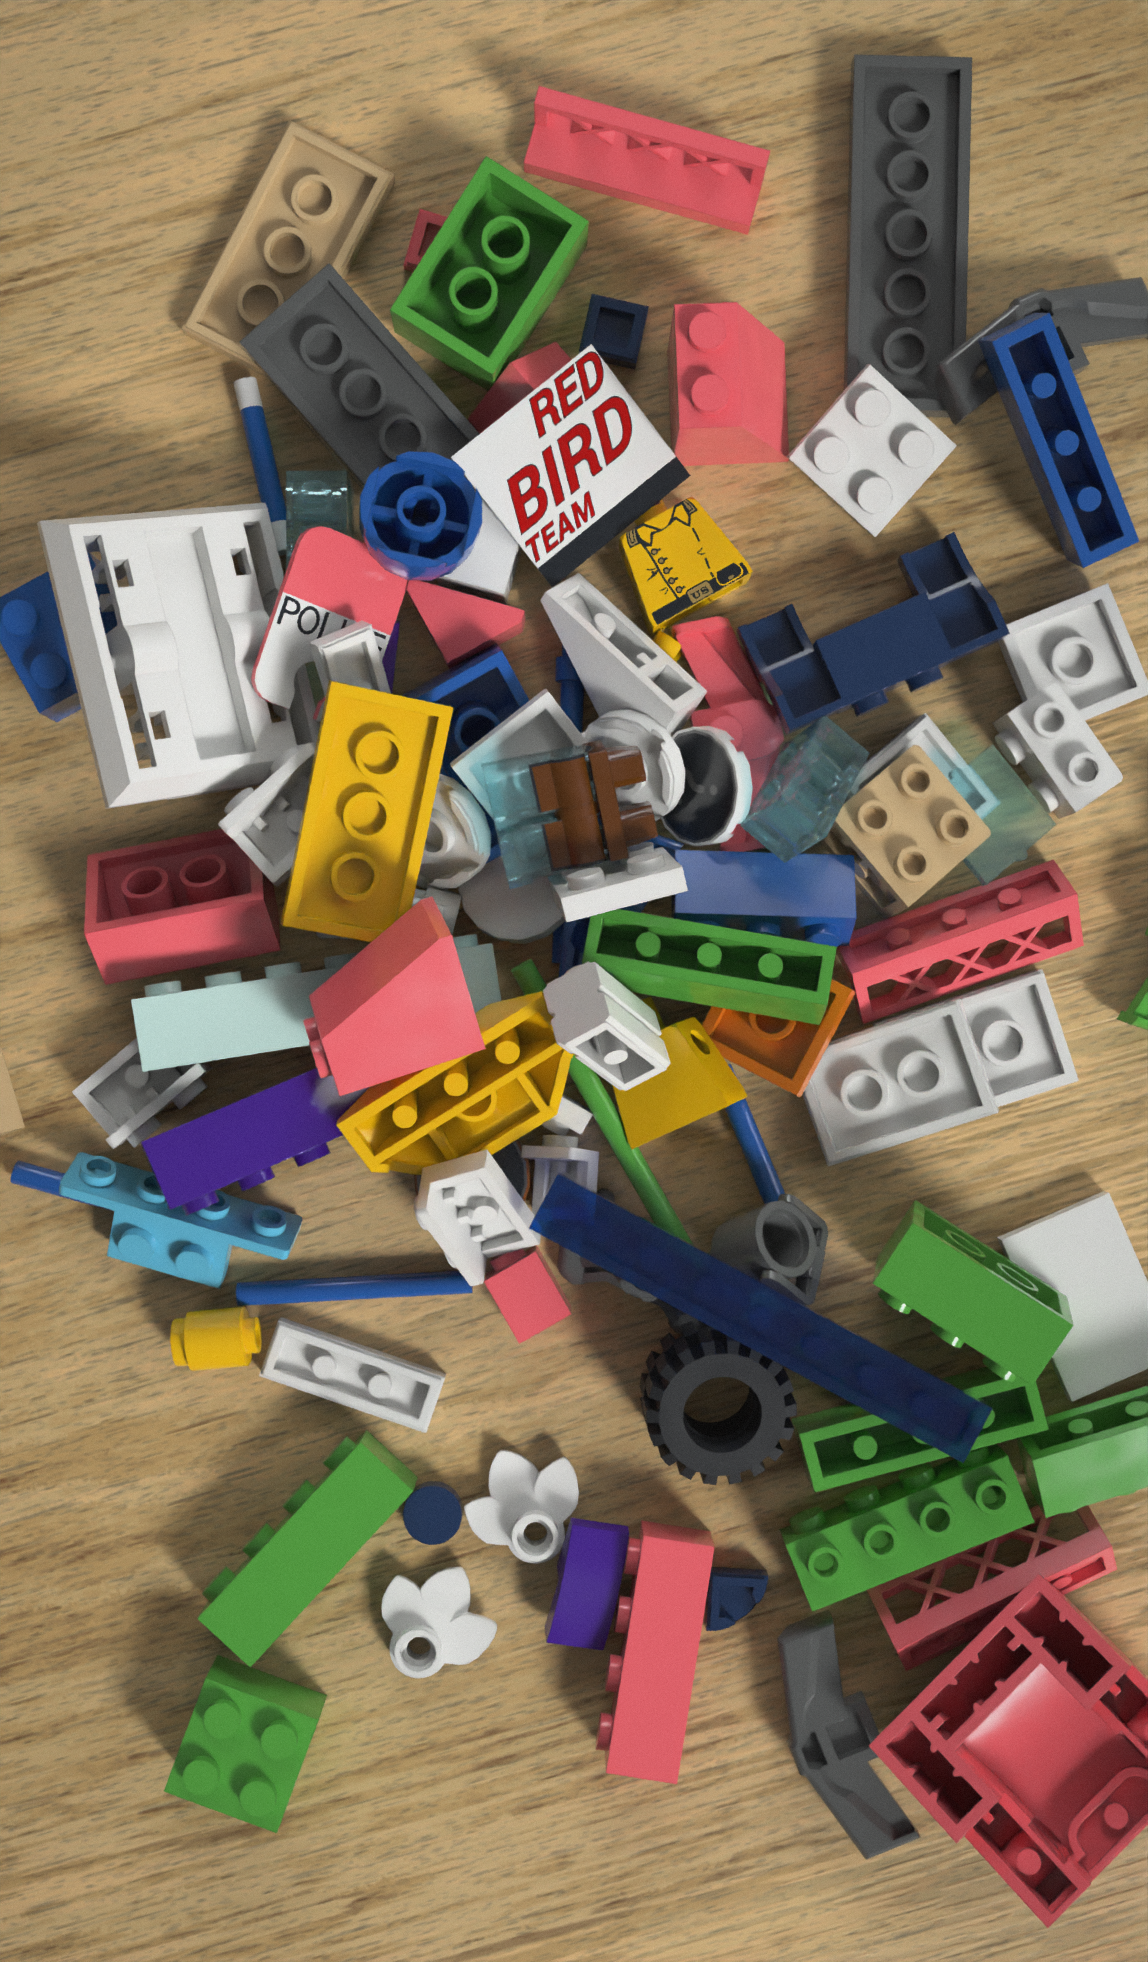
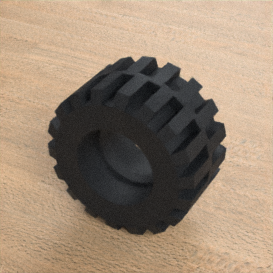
(725, 1445)

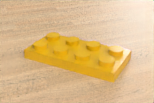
(365, 812)

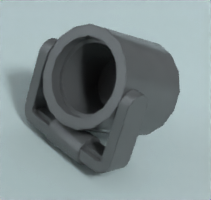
(776, 1246)

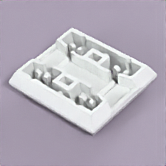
(178, 645)

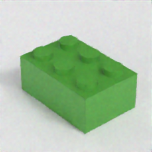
(489, 274)
(972, 1295)

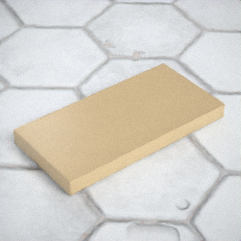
(302, 214)

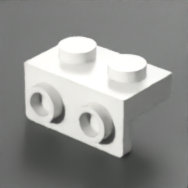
(1056, 752)
(269, 818)
(128, 1099)
(473, 1213)

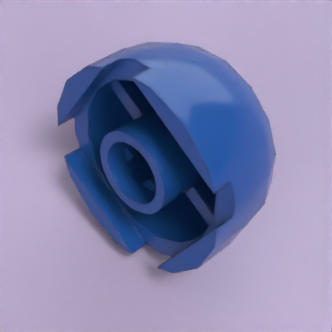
(420, 516)

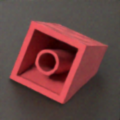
(725, 387)
(394, 1006)

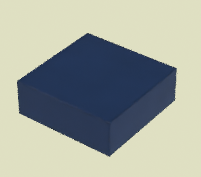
(614, 330)

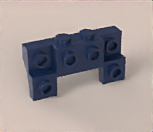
(892, 648)

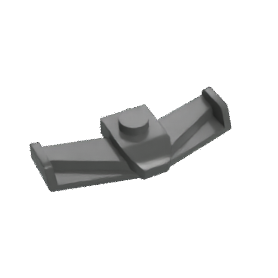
(1082, 319)
(833, 1739)

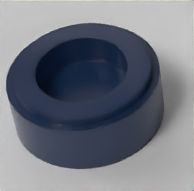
(433, 1513)

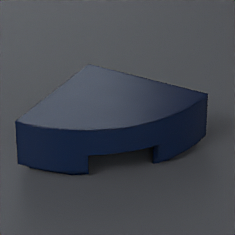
(732, 1595)

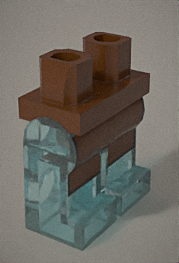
(563, 809)

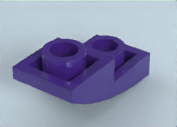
(588, 1584)

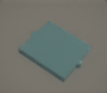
(1006, 809)

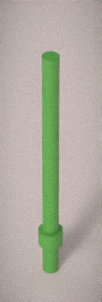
(611, 1124)

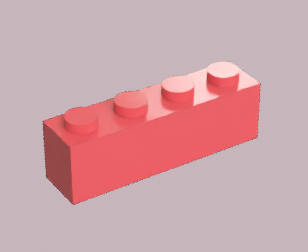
(657, 1653)

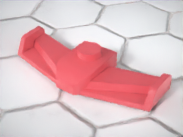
(734, 703)

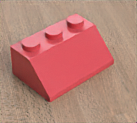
(177, 906)

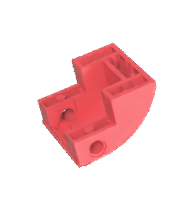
(1032, 1748)

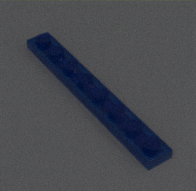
(760, 1317)

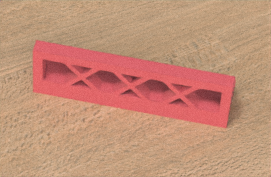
(645, 160)
(960, 931)
(967, 1614)

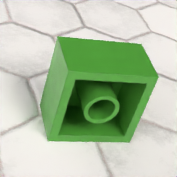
(245, 1743)

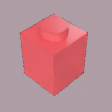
(526, 1292)

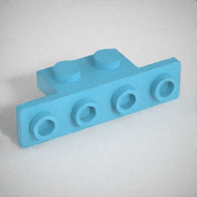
(166, 1239)

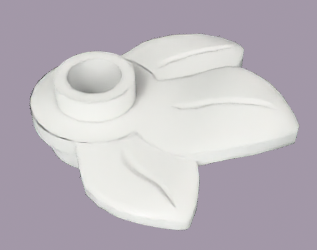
(522, 1497)
(440, 1616)

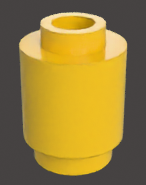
(215, 1338)

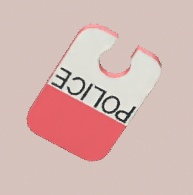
(324, 589)

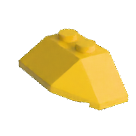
(467, 1101)

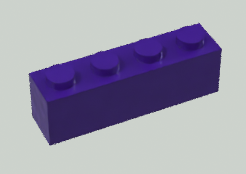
(247, 1140)

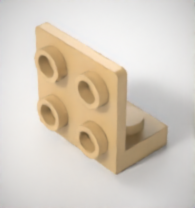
(905, 832)

